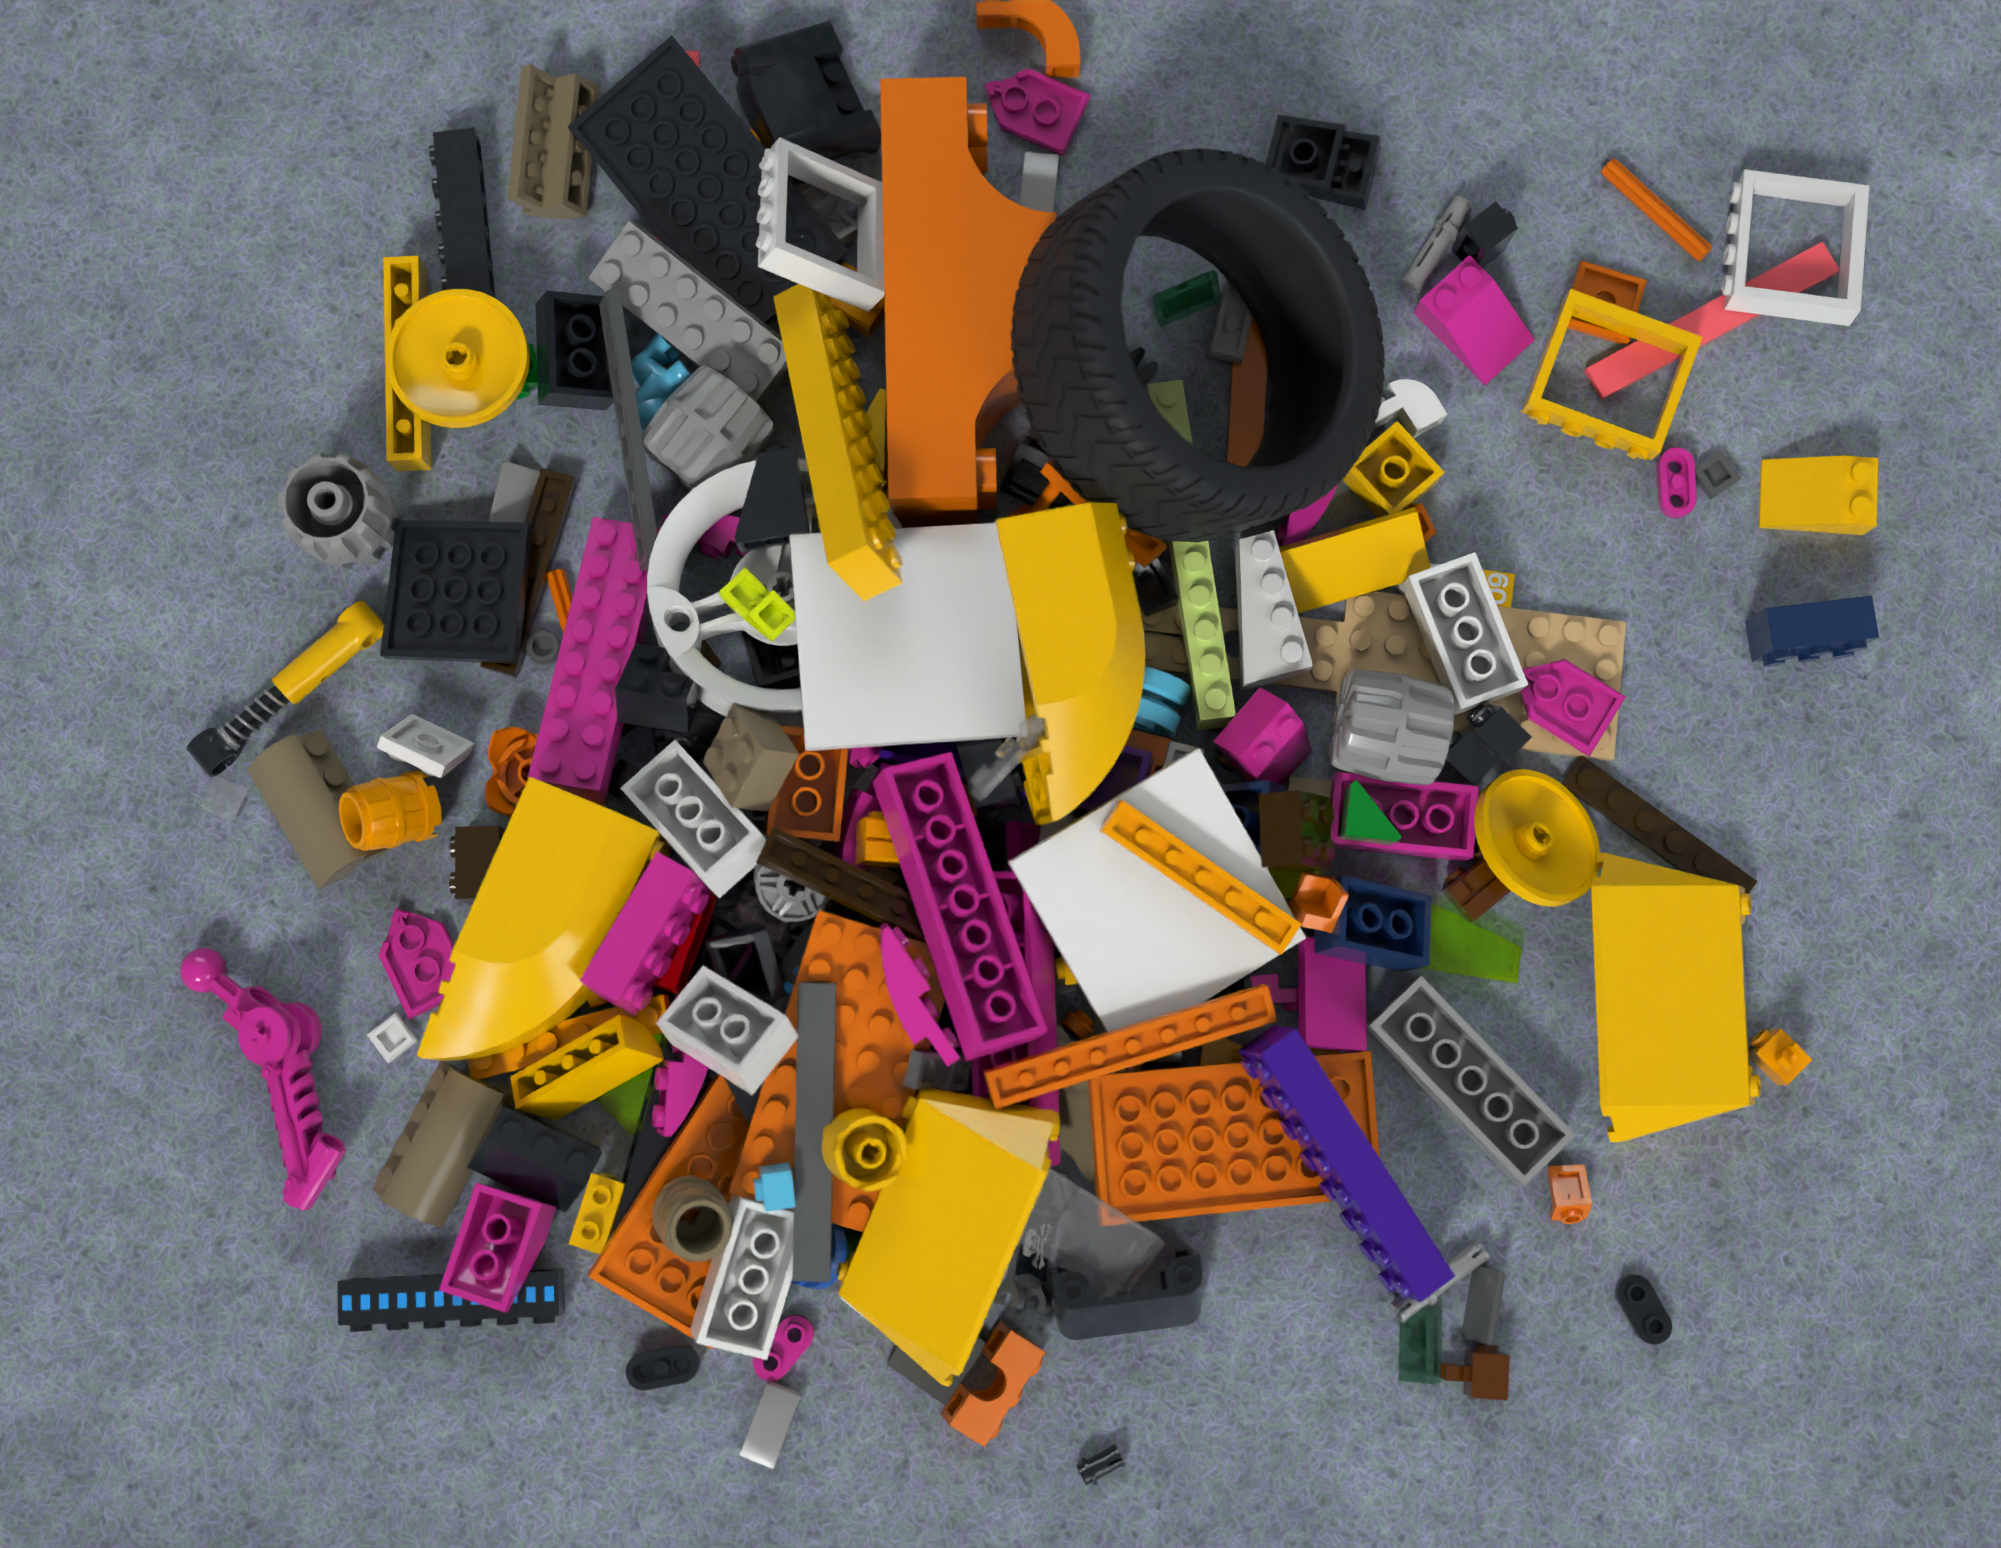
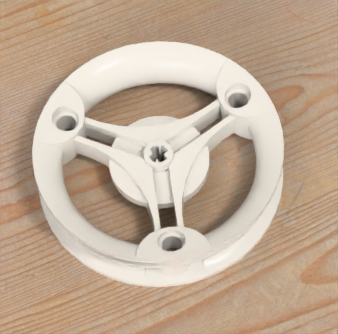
(770, 566)

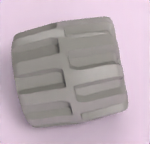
(706, 428)
(338, 510)
(1391, 727)

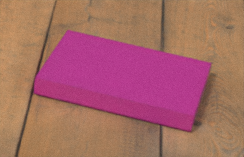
(1331, 1000)

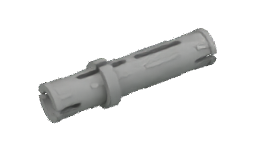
(1444, 231)
(1460, 1265)

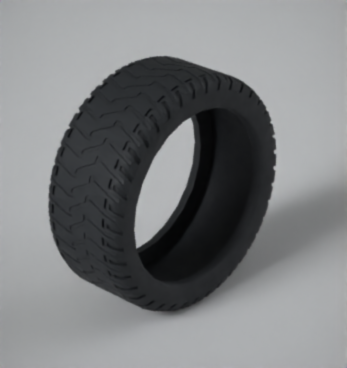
(1306, 304)

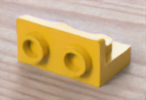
(597, 1212)

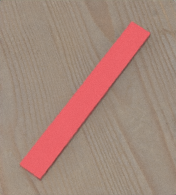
(1709, 322)

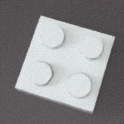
(425, 746)

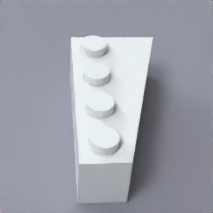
(1267, 617)

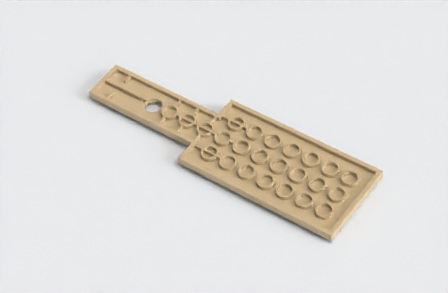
(1384, 637)

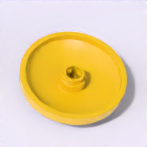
(457, 358)
(1536, 837)

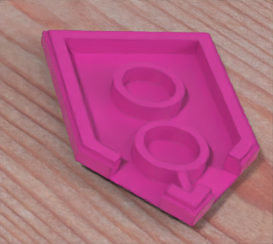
(1038, 108)
(1570, 703)
(417, 960)

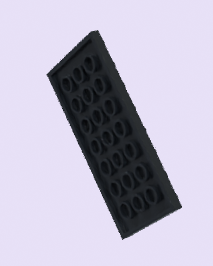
(696, 175)

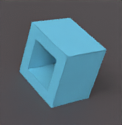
(775, 1187)

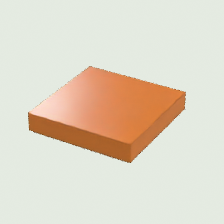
(1608, 286)

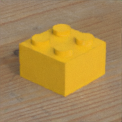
(1392, 472)

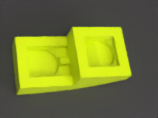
(757, 605)

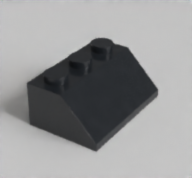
(534, 1157)

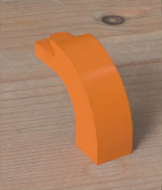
(1042, 20)

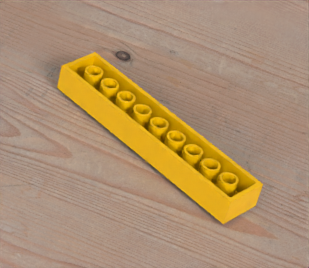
(838, 442)

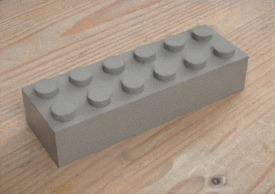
(692, 312)
(1469, 1081)

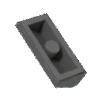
(1483, 1305)

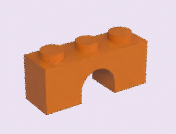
(981, 1412)

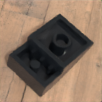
(1325, 159)

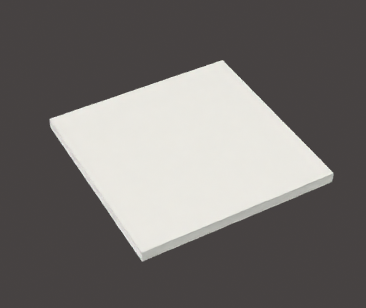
(917, 659)
(1129, 930)

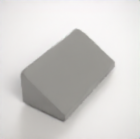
(513, 493)

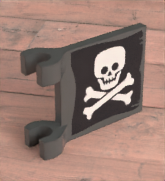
(1026, 1270)

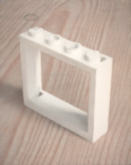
(857, 288)
(1790, 304)

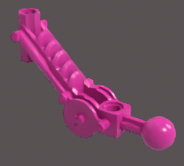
(280, 1041)

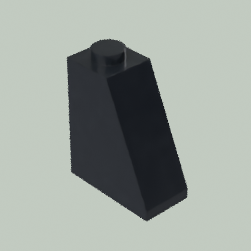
(773, 502)

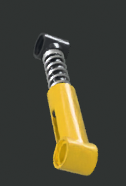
(353, 632)

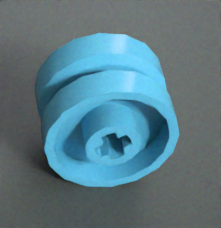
(1158, 697)

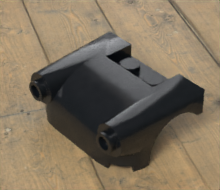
(802, 93)

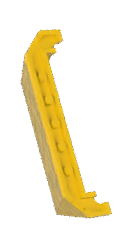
(1668, 997)
(948, 1224)

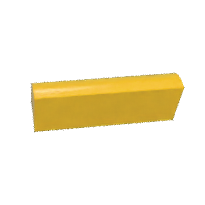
(586, 1068)

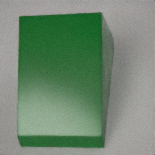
(1364, 820)

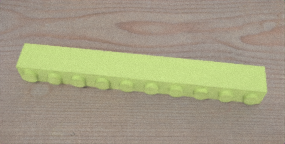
(1197, 595)

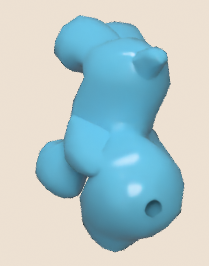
(655, 380)

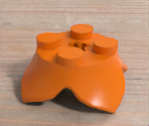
(511, 758)

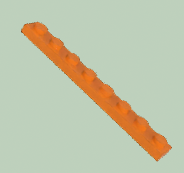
(1129, 1046)

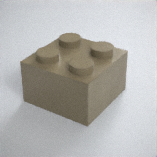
(750, 758)

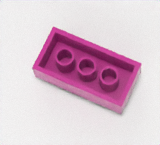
(1430, 818)
(646, 934)

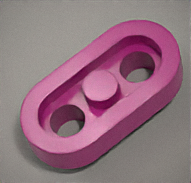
(1676, 484)
(785, 1349)

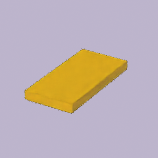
(1355, 560)

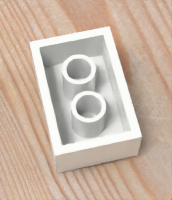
(727, 1029)

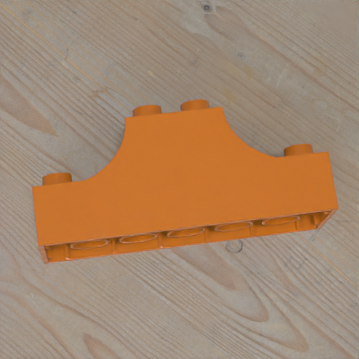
(948, 300)

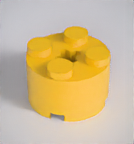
(880, 1160)

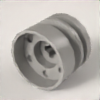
(783, 902)

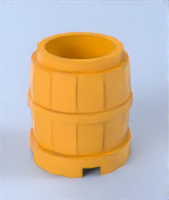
(390, 812)

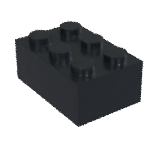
(571, 352)

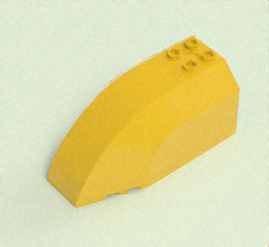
(1075, 646)
(537, 922)

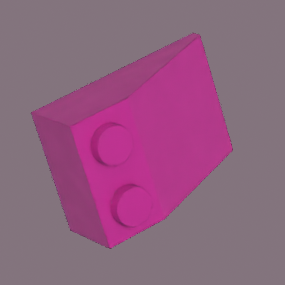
(1474, 320)
(1265, 739)
(496, 1246)

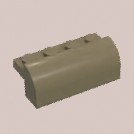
(548, 162)
(303, 789)
(436, 1145)

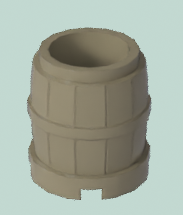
(703, 1236)

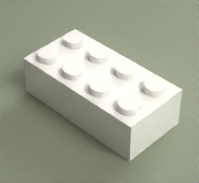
(1464, 632)
(696, 818)
(747, 1281)

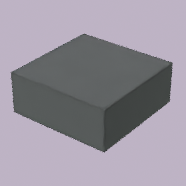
(1716, 475)

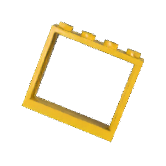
(1631, 325)

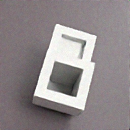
(1413, 404)

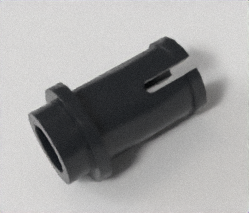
(1100, 1465)

